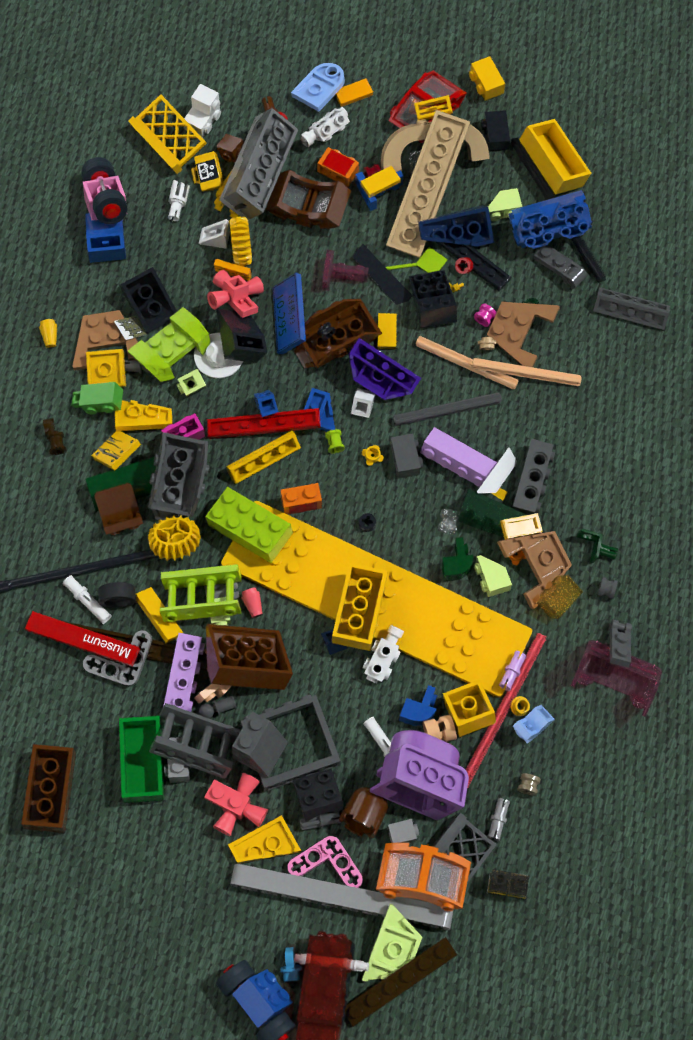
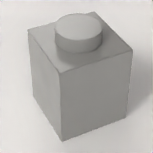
(403, 832)

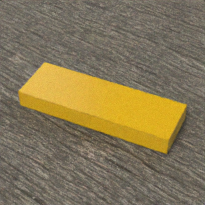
(151, 606)

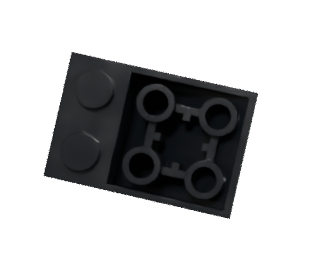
(433, 299)
(240, 337)

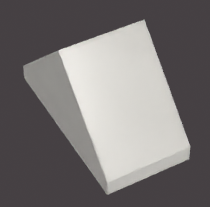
(215, 234)

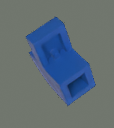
(415, 712)

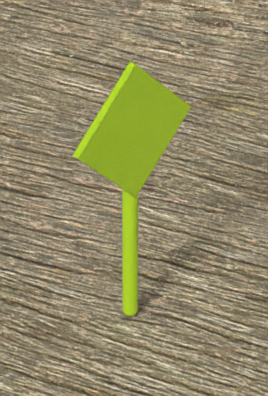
(429, 262)

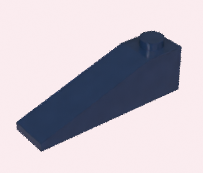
(463, 227)

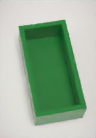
(140, 769)

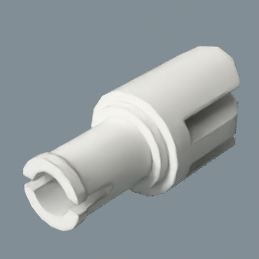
(176, 199)

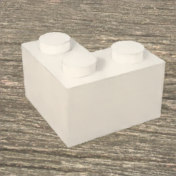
(204, 110)

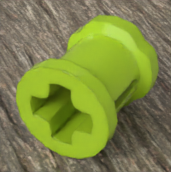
(334, 441)

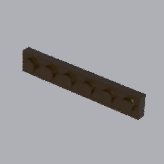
(400, 981)

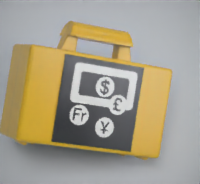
(208, 171)

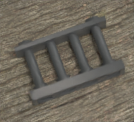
(190, 756)

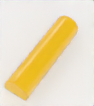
(263, 457)

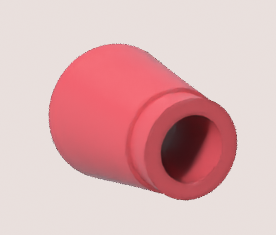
(252, 601)

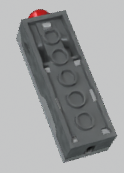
(259, 164)

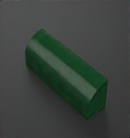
(136, 474)

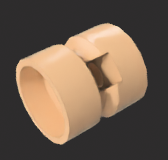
(446, 723)

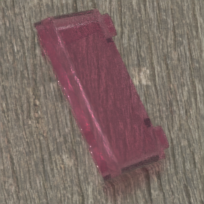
(637, 681)

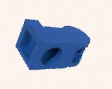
(266, 403)

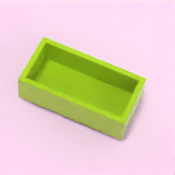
(249, 524)

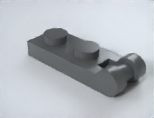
(620, 643)

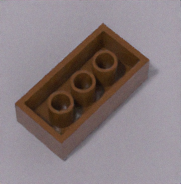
(48, 788)

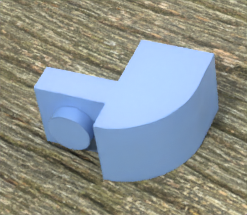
(533, 723)

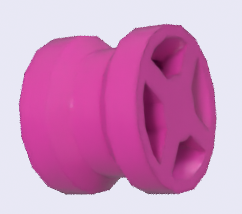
(484, 315)

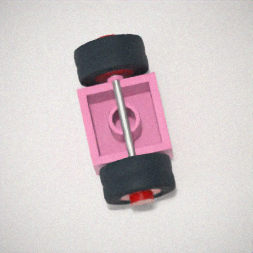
(103, 191)

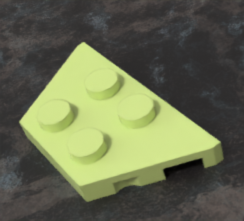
(393, 947)

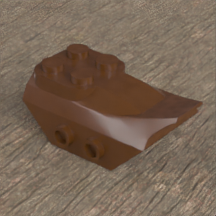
(351, 322)

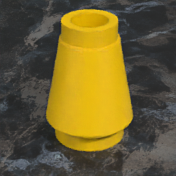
(49, 332)

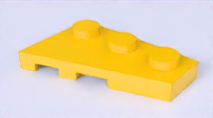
(142, 417)
(265, 842)

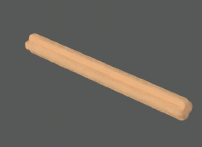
(464, 361)
(527, 372)

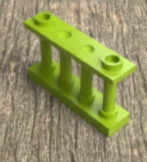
(200, 577)

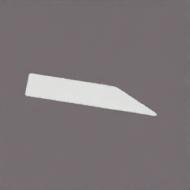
(499, 473)

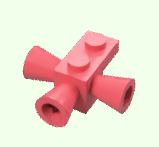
(235, 293)
(235, 803)

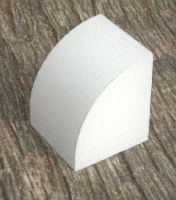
(363, 403)

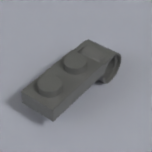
(561, 265)

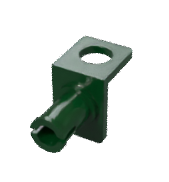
(598, 547)

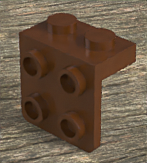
(118, 509)

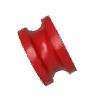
(458, 265)

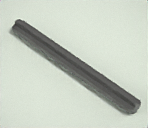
(446, 409)

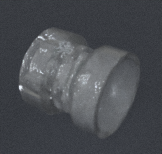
(448, 521)

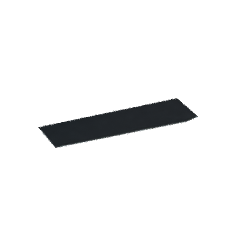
(382, 276)

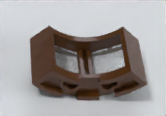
(308, 200)

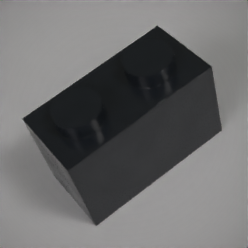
(496, 130)

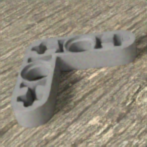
(121, 670)

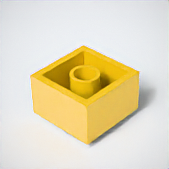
(469, 708)

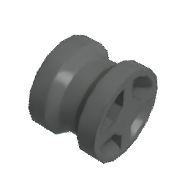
(607, 587)

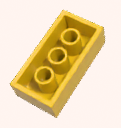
(359, 606)

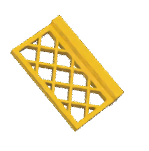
(154, 140)

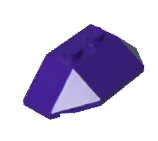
(380, 372)

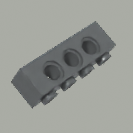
(537, 451)

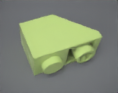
(504, 203)
(493, 575)

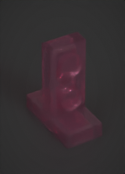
(341, 271)

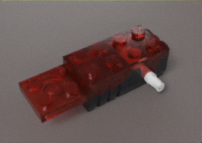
(325, 985)

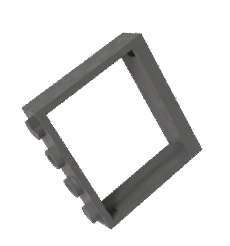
(311, 768)

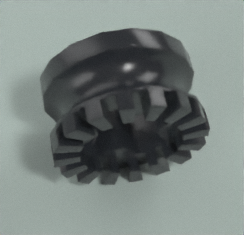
(326, 331)
(363, 518)

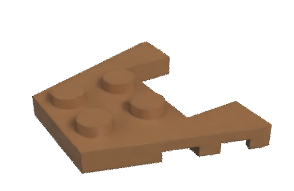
(512, 326)
(99, 332)
(544, 556)

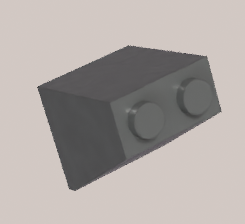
(259, 745)

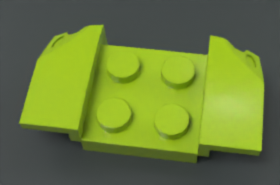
(171, 344)

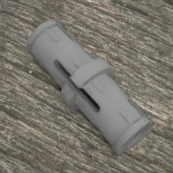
(498, 819)

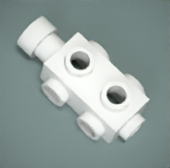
(326, 128)
(381, 659)

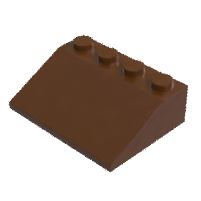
(247, 657)

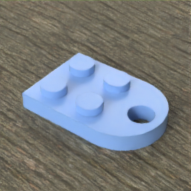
(319, 86)

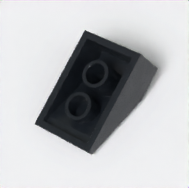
(148, 299)

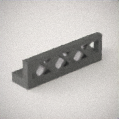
(632, 308)

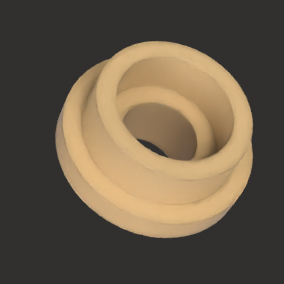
(486, 343)

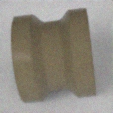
(529, 784)

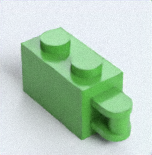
(98, 398)

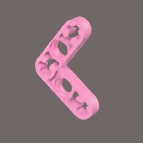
(325, 854)

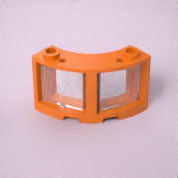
(423, 875)

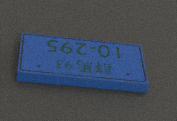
(289, 313)

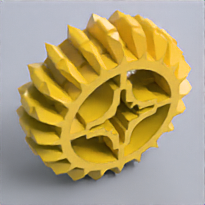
(240, 241)
(174, 537)

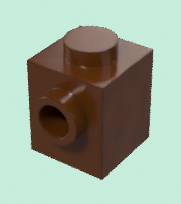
(230, 147)

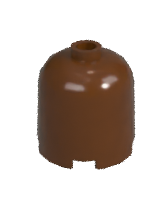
(364, 812)

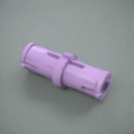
(512, 670)

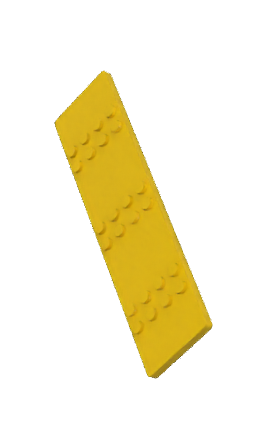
(436, 622)

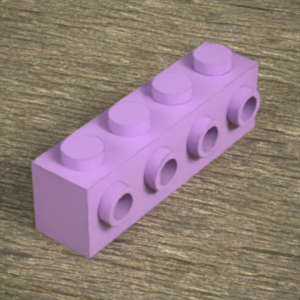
(457, 457)
(183, 670)

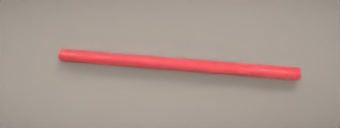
(505, 706)

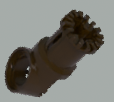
(54, 437)

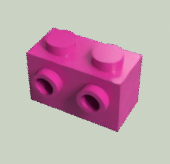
(187, 427)

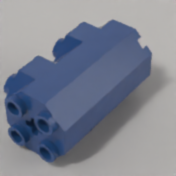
(550, 219)

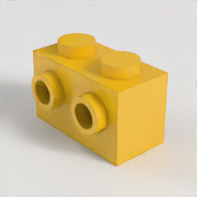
(487, 78)

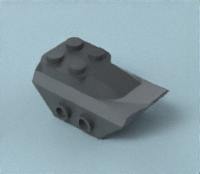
(178, 476)

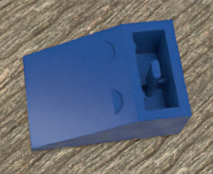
(104, 241)

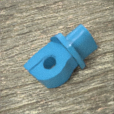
(291, 970)

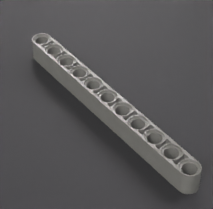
(338, 895)

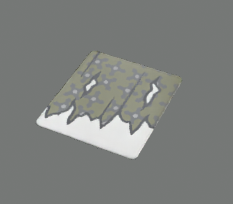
(130, 327)

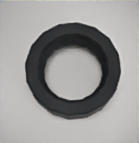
(116, 595)

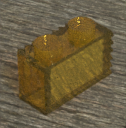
(559, 596)

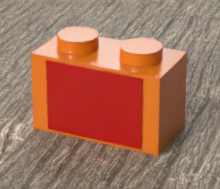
(338, 166)
(301, 499)

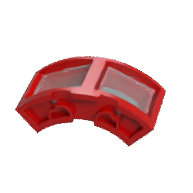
(428, 87)

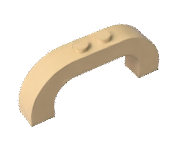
(402, 137)

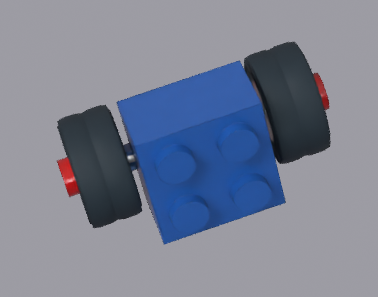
(260, 998)

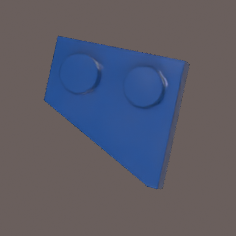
(321, 400)

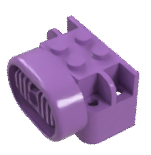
(422, 774)

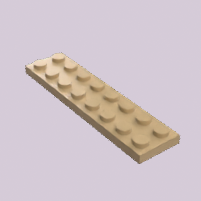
(428, 182)

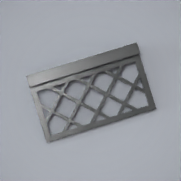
(451, 833)

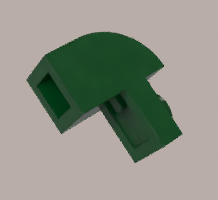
(457, 566)

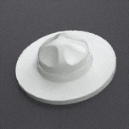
(213, 361)

